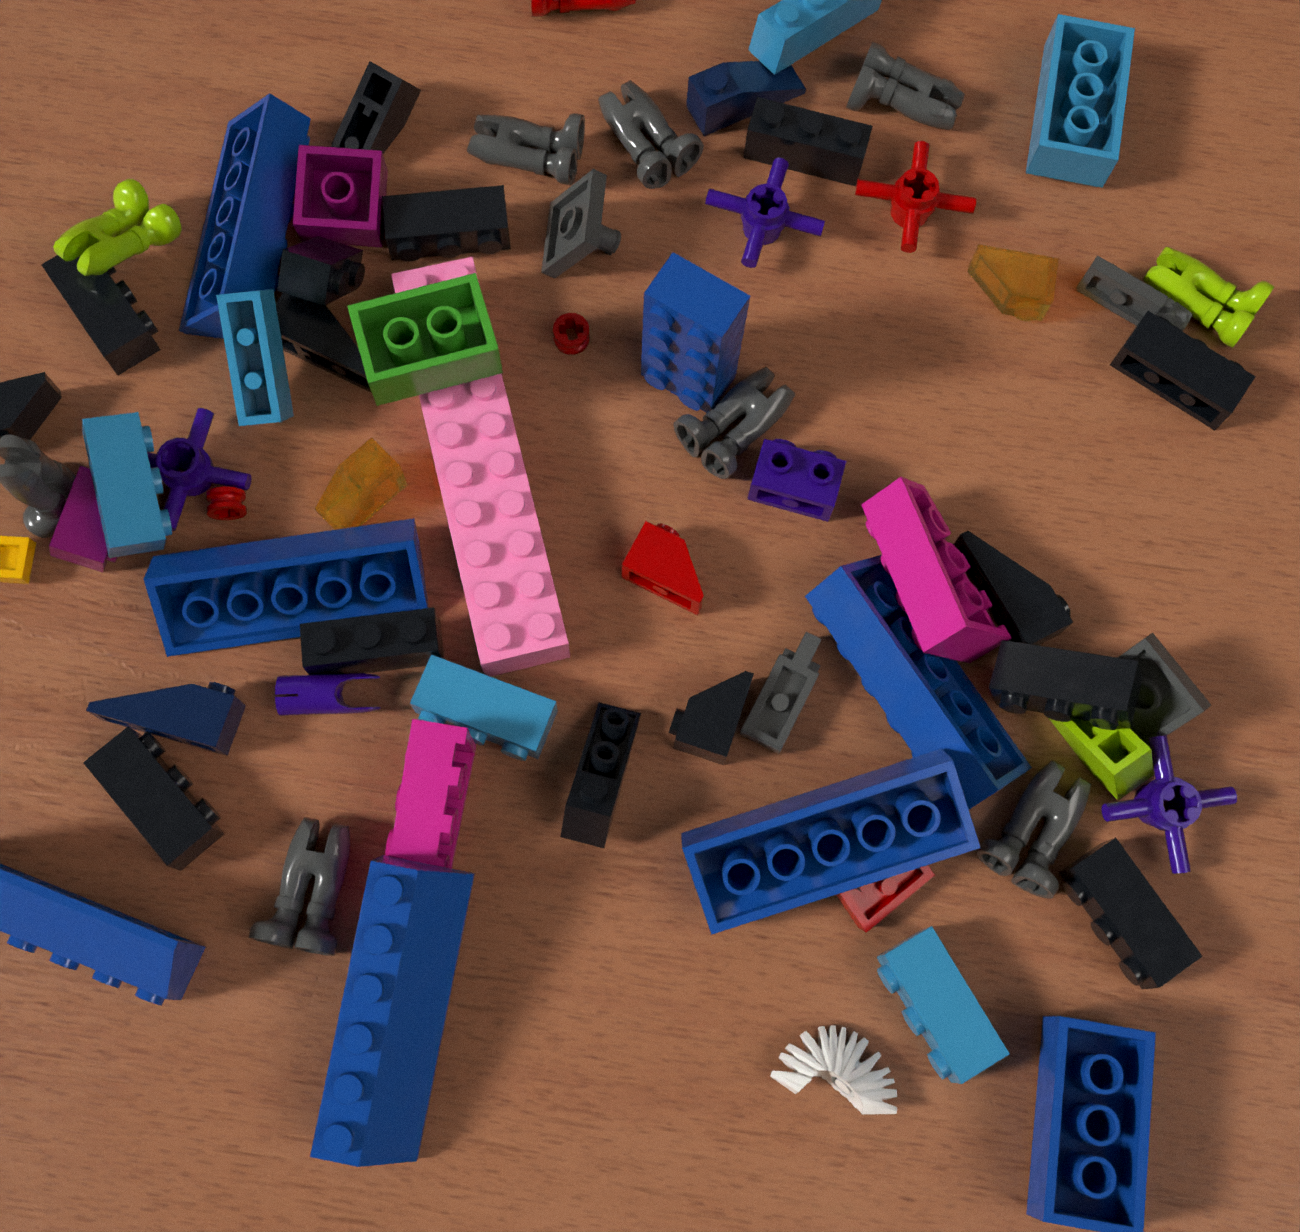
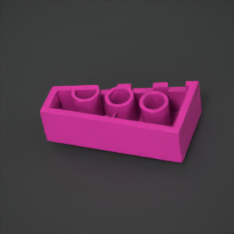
(930, 574)
(432, 793)

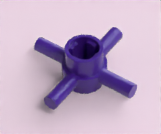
(765, 213)
(197, 464)
(1183, 800)

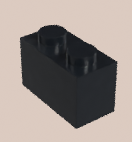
(320, 270)

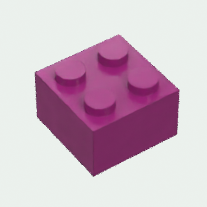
(340, 195)

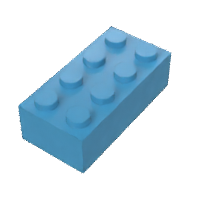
(1080, 101)

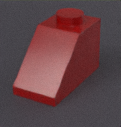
(663, 567)

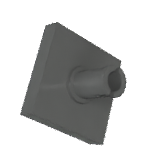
(576, 225)
(1166, 692)

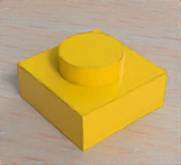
(16, 559)

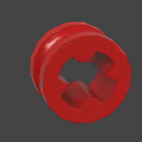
(581, 326)
(226, 503)

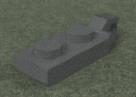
(1128, 295)
(783, 695)

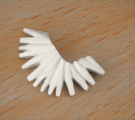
(840, 1067)

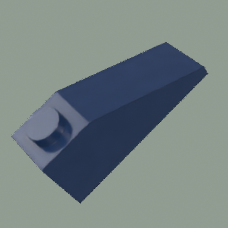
(731, 90)
(179, 713)

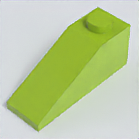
(1112, 756)

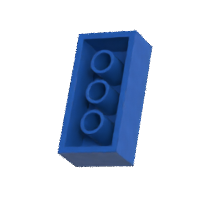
(692, 333)
(1091, 1125)

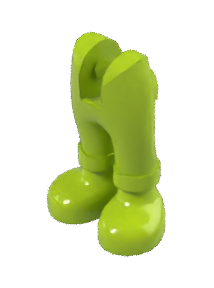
(118, 231)
(1206, 293)

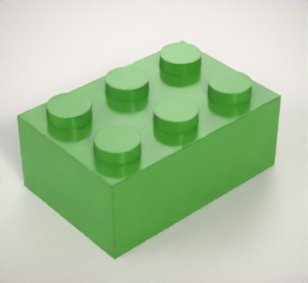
(425, 339)

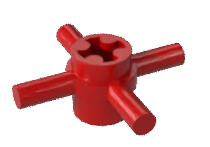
(915, 197)

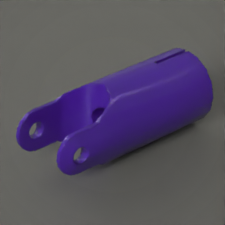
(316, 694)

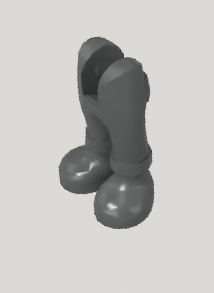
(907, 90)
(641, 112)
(530, 146)
(741, 400)
(35, 482)
(1060, 818)
(298, 869)

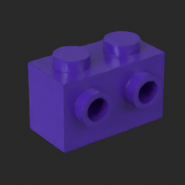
(797, 479)

